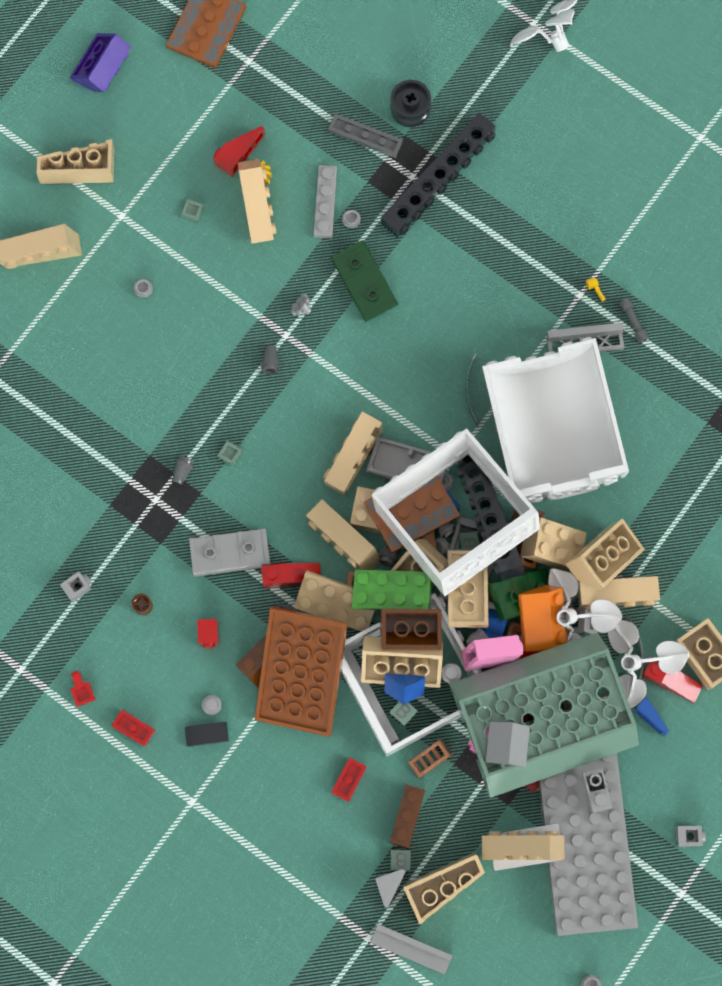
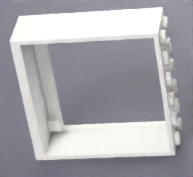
(428, 468)
(366, 698)

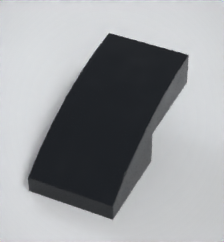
(206, 734)

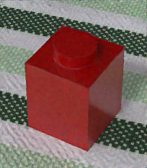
(208, 633)

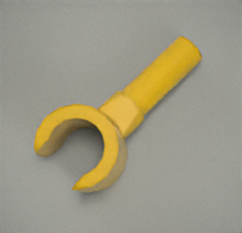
(593, 283)

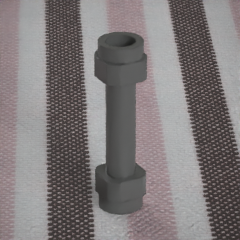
(641, 334)

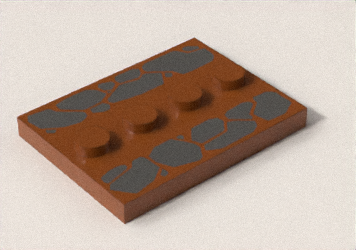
(206, 29)
(417, 514)

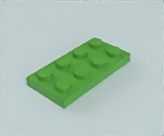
(391, 590)

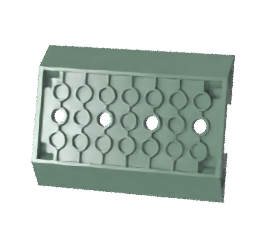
(537, 688)

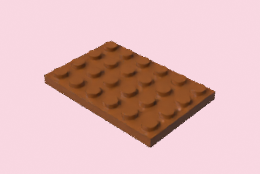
(301, 671)

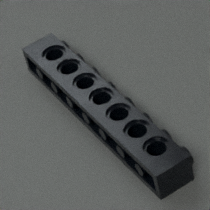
(478, 126)
(507, 567)

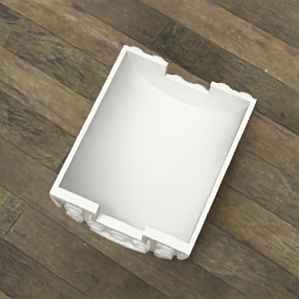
(556, 422)

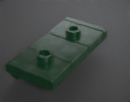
(364, 281)
(506, 592)

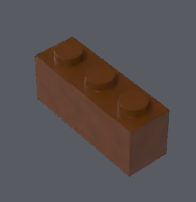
(407, 816)

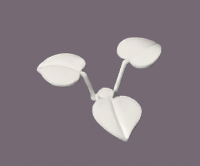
(558, 36)
(604, 613)
(670, 654)

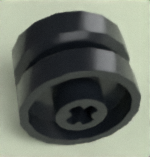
(410, 103)

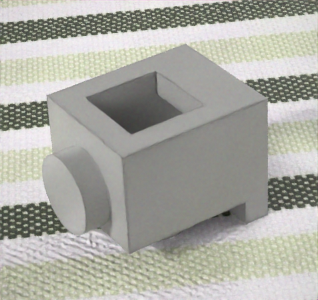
(70, 584)
(698, 836)

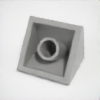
(507, 743)
(388, 885)

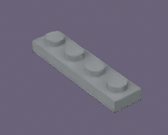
(325, 201)

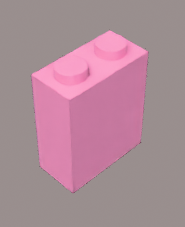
(491, 652)

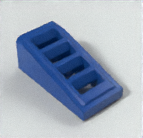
(649, 714)

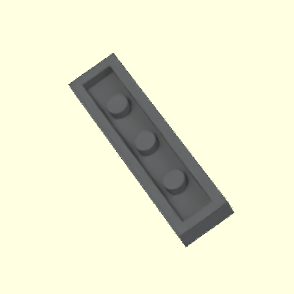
(365, 135)

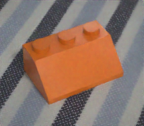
(539, 618)

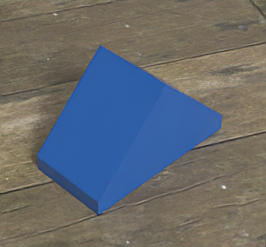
(404, 687)

